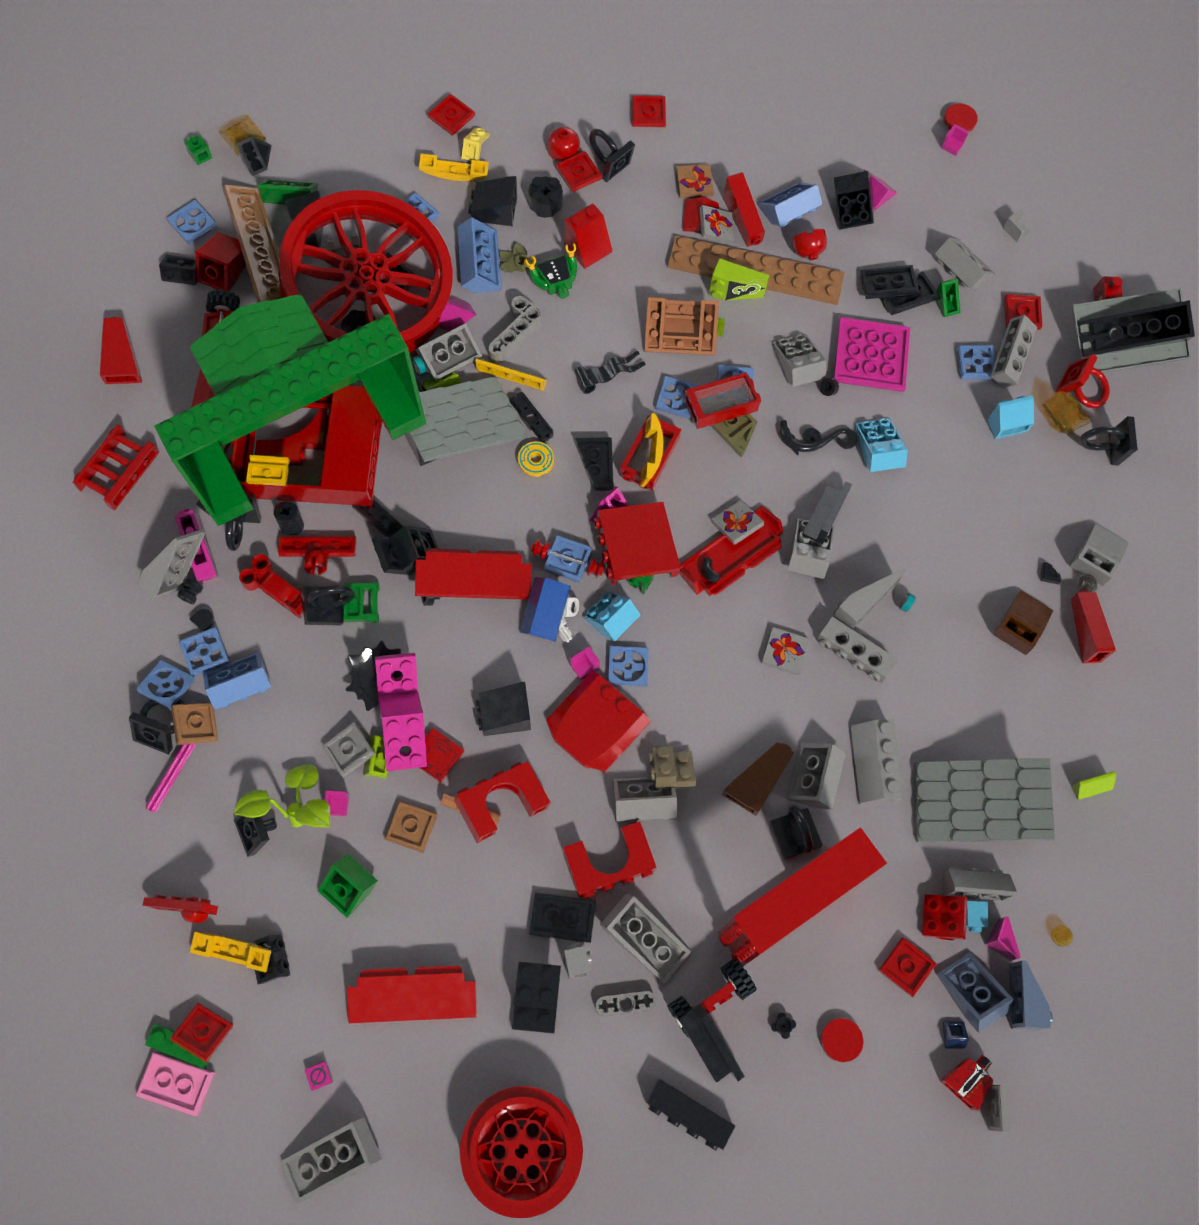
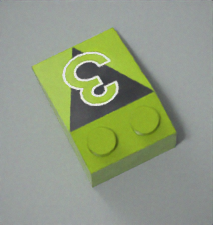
(737, 282)

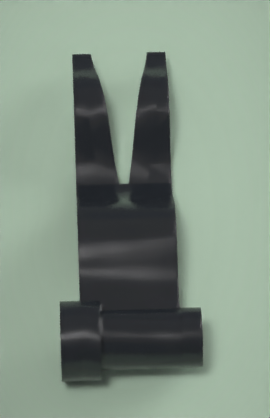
(605, 373)

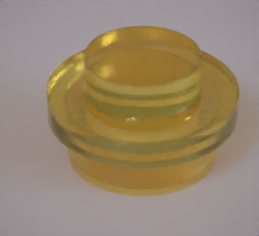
(1062, 935)

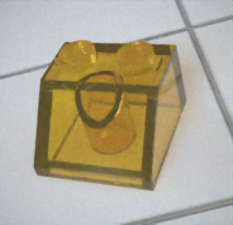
(1066, 412)

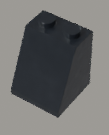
(494, 201)
(296, 205)
(504, 710)

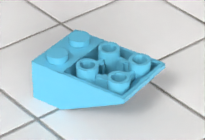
(881, 445)

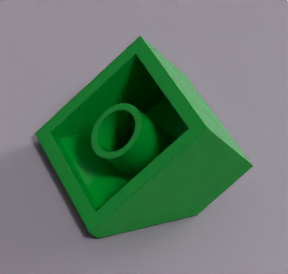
(347, 885)

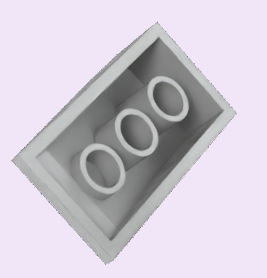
(171, 566)
(859, 604)
(645, 938)
(331, 1160)

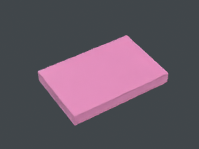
(175, 1084)

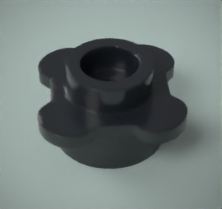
(777, 1026)

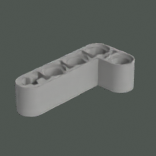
(500, 348)

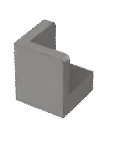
(1014, 226)

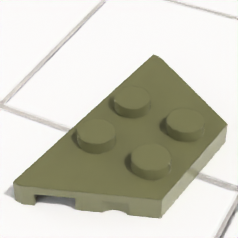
(737, 432)

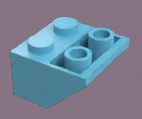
(1012, 417)
(612, 615)

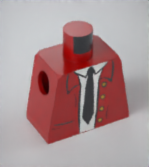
(969, 1081)

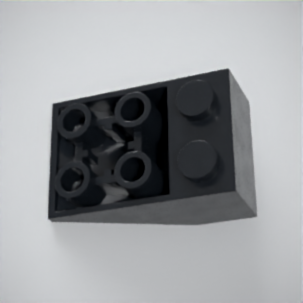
(854, 200)

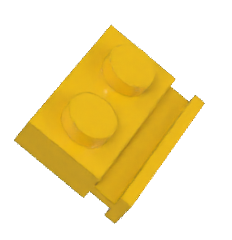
(268, 470)

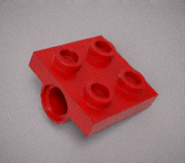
(944, 917)

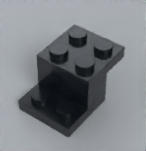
(400, 551)
(536, 997)

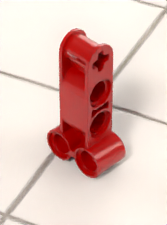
(272, 585)

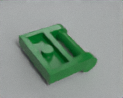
(355, 609)

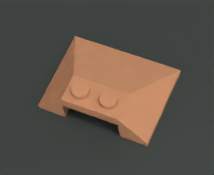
(681, 326)

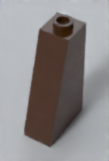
(757, 781)

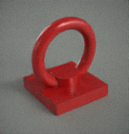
(1078, 374)

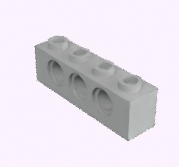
(1013, 351)
(867, 650)

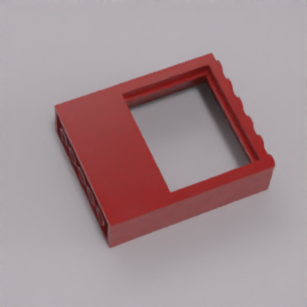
(348, 454)
(801, 897)

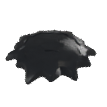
(364, 673)

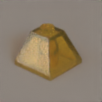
(239, 131)

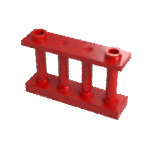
(124, 482)

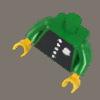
(554, 274)

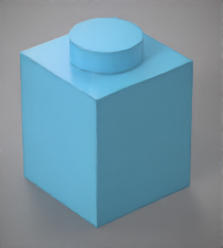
(977, 916)

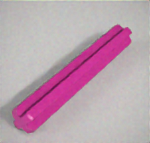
(169, 777)

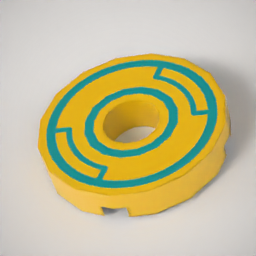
(536, 449)

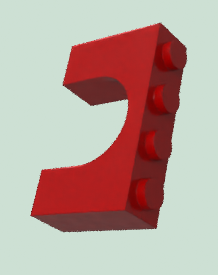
(518, 779)
(589, 880)

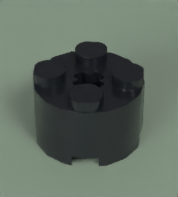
(545, 196)

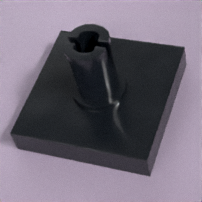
(254, 832)

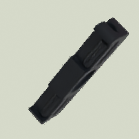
(525, 408)

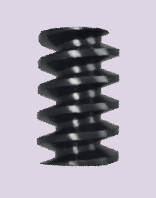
(288, 518)

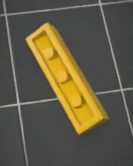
(510, 374)

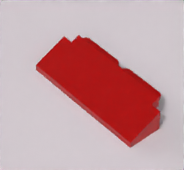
(730, 559)
(473, 575)
(426, 995)

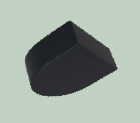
(203, 619)

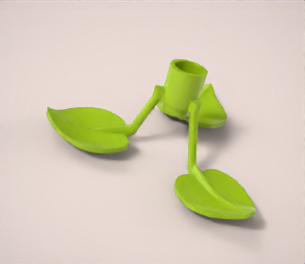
(313, 813)

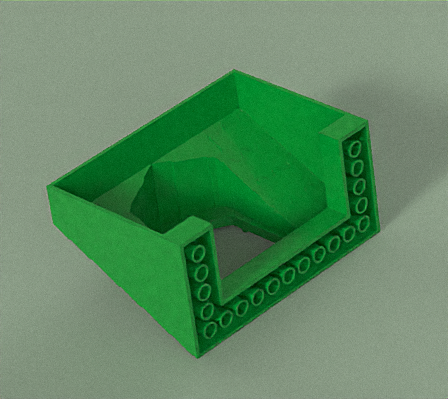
(269, 364)

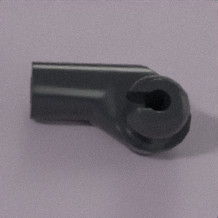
(708, 573)

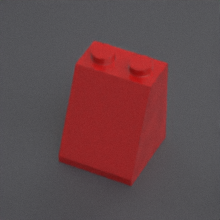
(589, 234)
(219, 262)

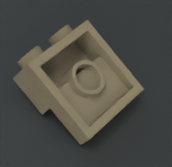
(672, 767)

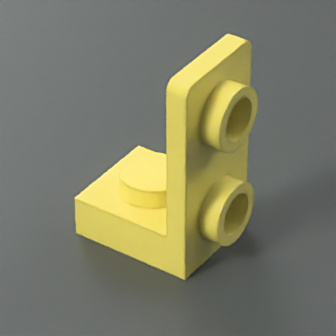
(472, 144)

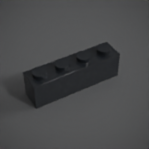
(690, 1114)

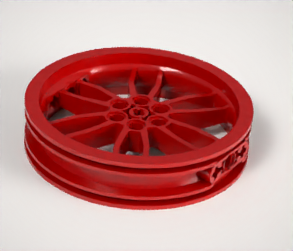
(382, 209)

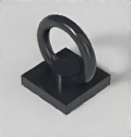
(617, 158)
(1121, 440)
(250, 517)
(324, 604)
(150, 731)
(796, 832)

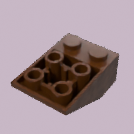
(1023, 623)

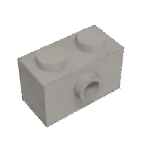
(577, 961)

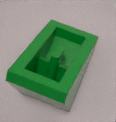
(948, 297)

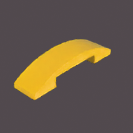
(453, 170)
(653, 431)
(230, 949)

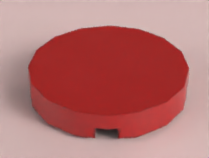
(961, 115)
(842, 1040)

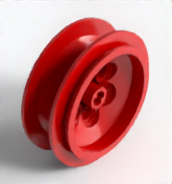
(557, 1172)

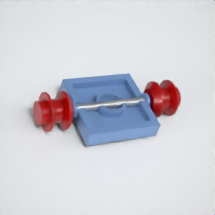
(567, 558)

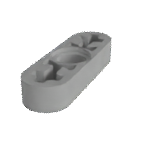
(642, 1008)

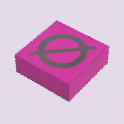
(318, 1076)

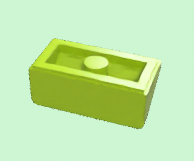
(445, 381)
(376, 764)
(1094, 785)

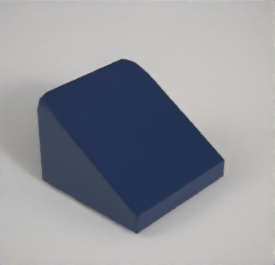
(955, 1035)

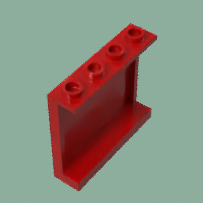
(636, 541)

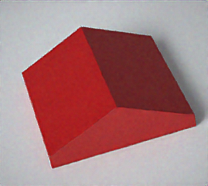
(692, 213)

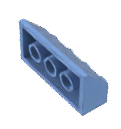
(479, 257)

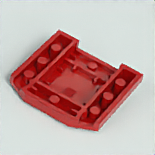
(596, 723)

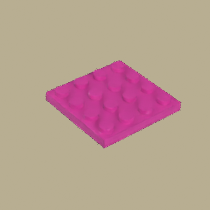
(872, 354)

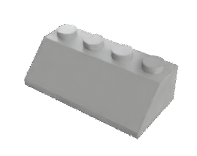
(876, 762)

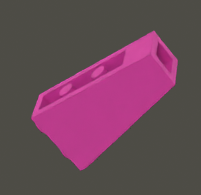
(203, 564)

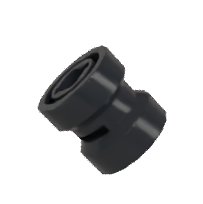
(190, 591)

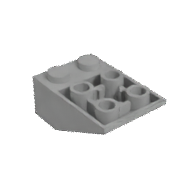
(800, 360)
(1100, 554)
(808, 555)

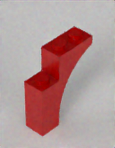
(295, 446)

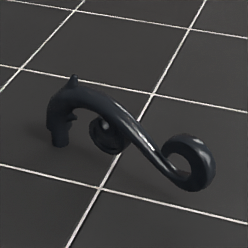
(811, 433)

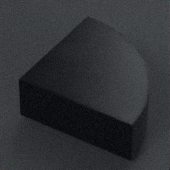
(1049, 574)

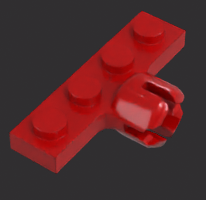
(317, 550)
(191, 908)

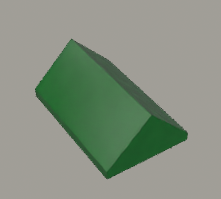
(278, 190)

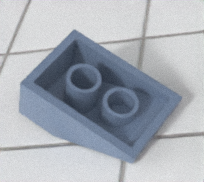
(975, 992)
(1029, 1004)

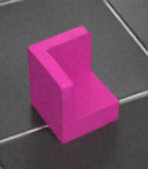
(955, 139)
(584, 662)
(338, 802)

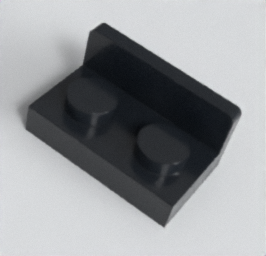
(178, 270)
(278, 963)

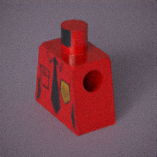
(1108, 288)

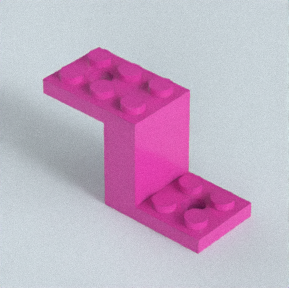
(400, 712)

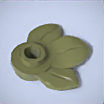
(512, 260)

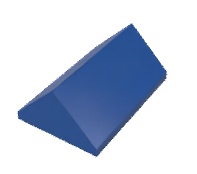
(545, 608)

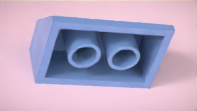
(791, 203)
(236, 681)

